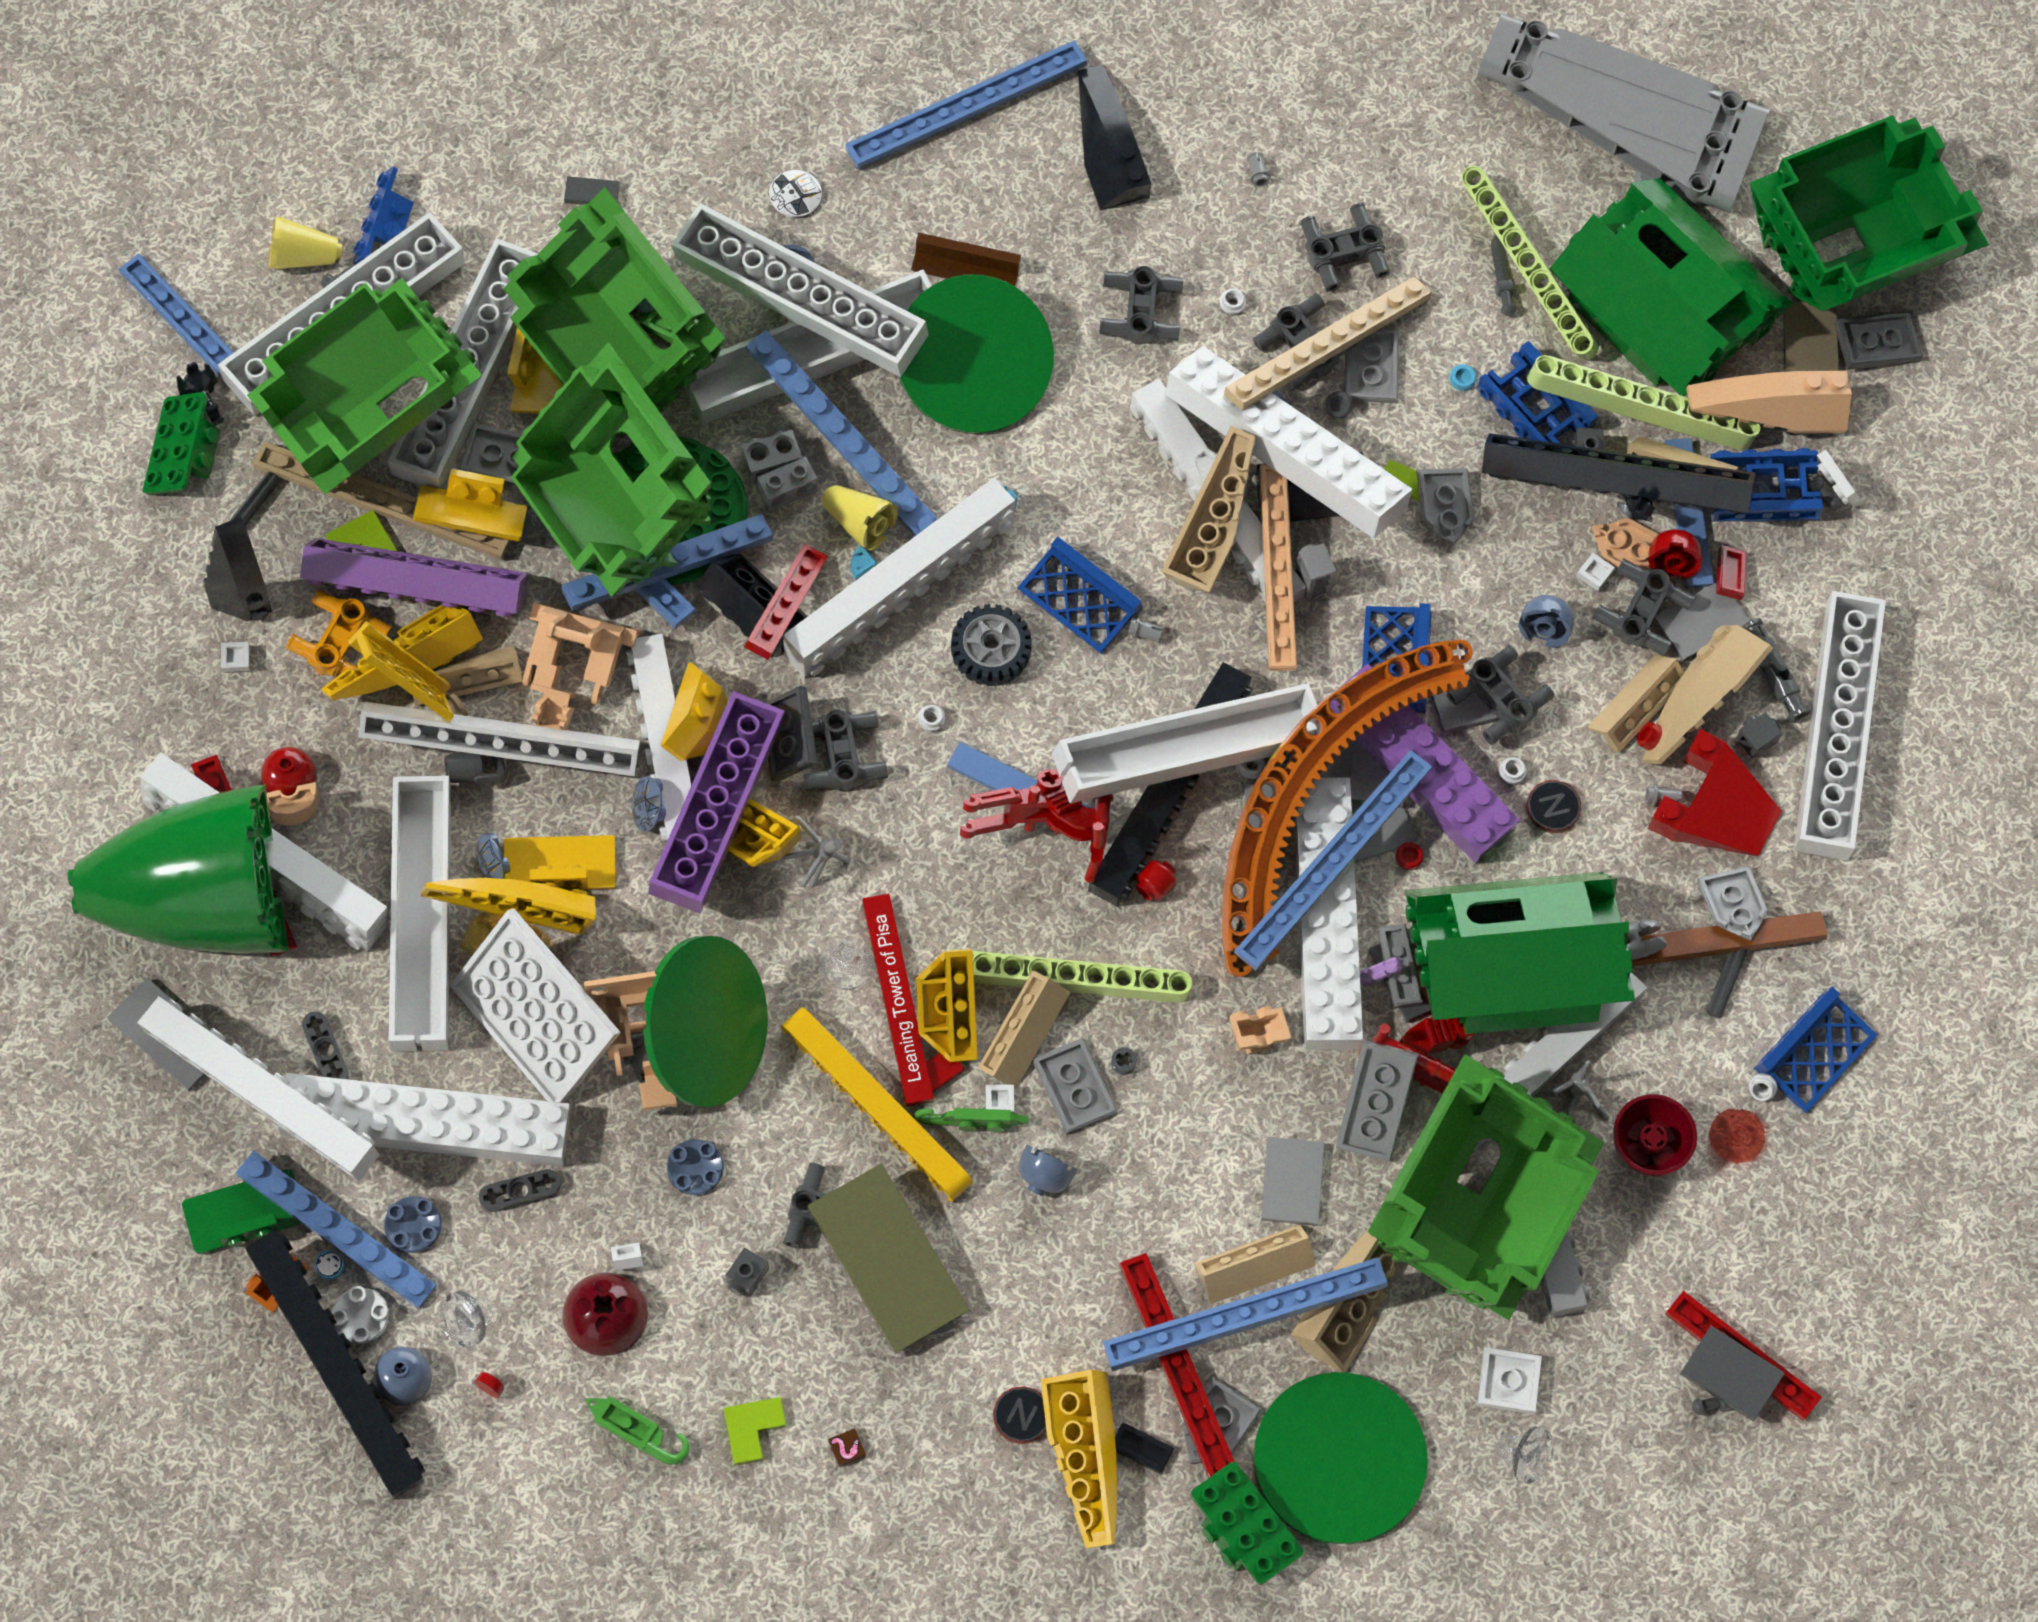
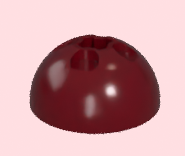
(1656, 1121)
(615, 1324)

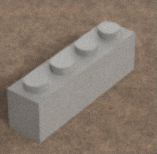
(1563, 1283)

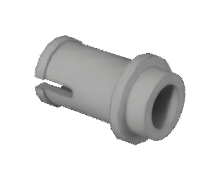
(1259, 173)
(1145, 629)
(1655, 794)

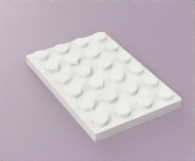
(534, 1008)

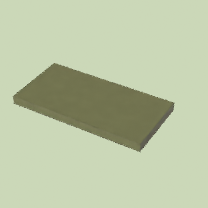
(888, 1258)

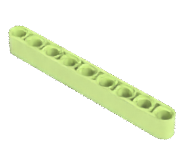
(1538, 270)
(1637, 402)
(1081, 971)

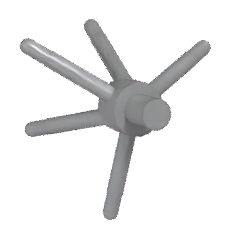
(821, 850)
(1578, 1086)

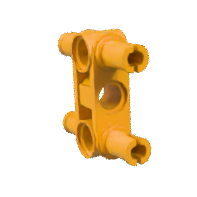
(337, 634)

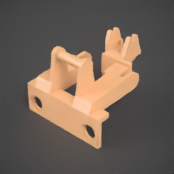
(603, 640)
(613, 1001)

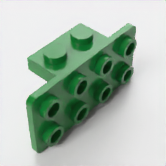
(181, 445)
(233, 1217)
(1244, 1525)

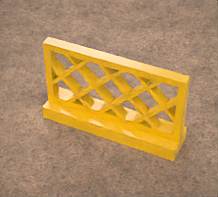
(403, 668)

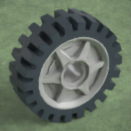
(995, 626)

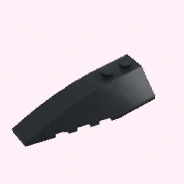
(1109, 143)
(234, 577)

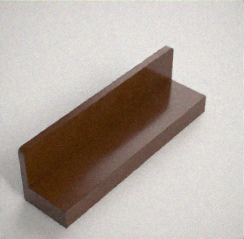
(954, 258)

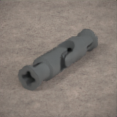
(1787, 689)

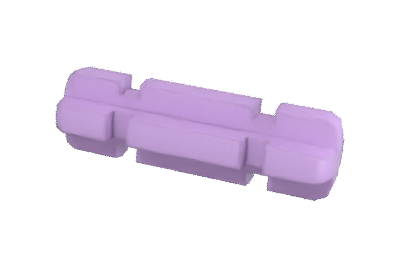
(1381, 971)

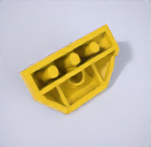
(694, 715)
(763, 836)
(948, 1005)

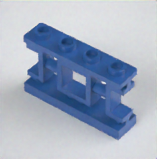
(1519, 415)
(1774, 505)

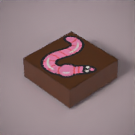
(846, 1447)

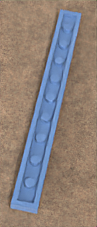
(965, 104)
(839, 432)
(1332, 860)
(1245, 1314)

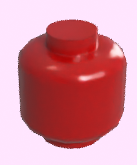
(1156, 880)

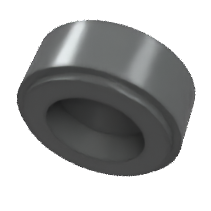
(1339, 404)

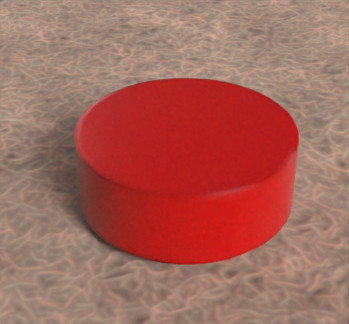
(1649, 736)
(1409, 856)
(489, 1384)

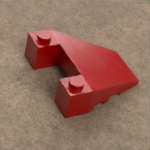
(1728, 808)

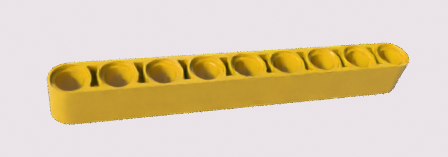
(872, 1098)

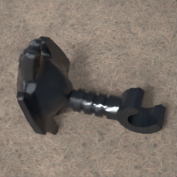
(200, 381)
(1637, 507)

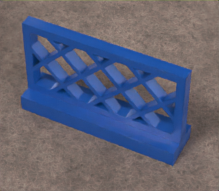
(1098, 581)
(1421, 636)
(1803, 1029)

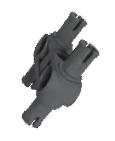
(1345, 247)
(1141, 305)
(1296, 334)
(1643, 607)
(1501, 695)
(842, 752)
(801, 1218)

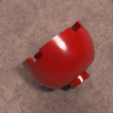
(1675, 553)
(287, 769)

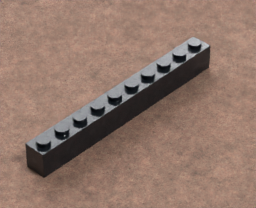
(1618, 473)
(1157, 805)
(334, 1363)

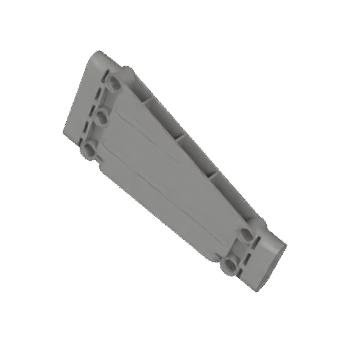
(1631, 107)

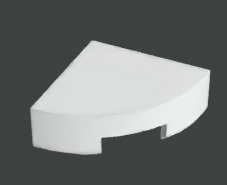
(1204, 460)

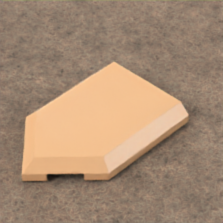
(1624, 540)

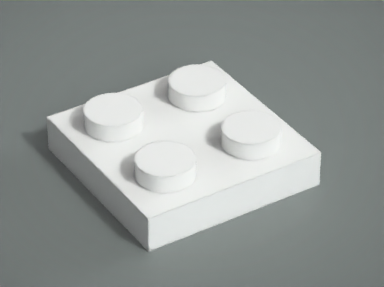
(1834, 474)
(1509, 1380)

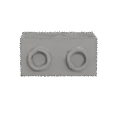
(768, 448)
(787, 484)
(1315, 570)

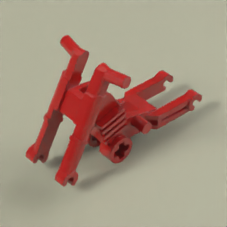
(1047, 804)
(1425, 1039)

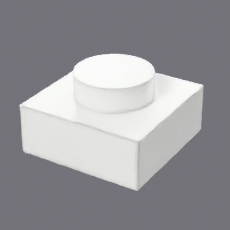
(1595, 571)
(235, 656)
(1000, 1097)
(626, 1257)

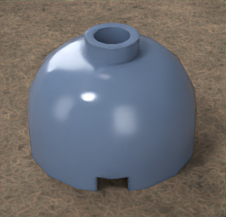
(1549, 618)
(1044, 1172)
(406, 1386)

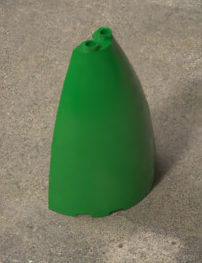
(189, 877)

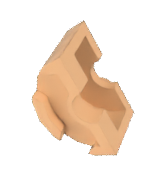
(294, 808)
(1260, 1030)

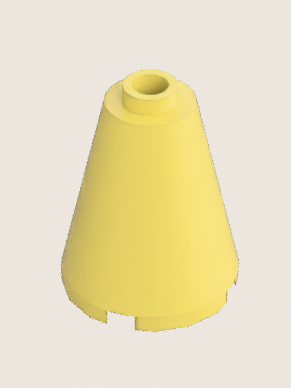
(301, 246)
(860, 514)

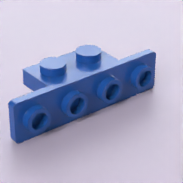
(387, 216)

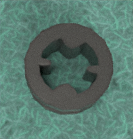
(1125, 1069)

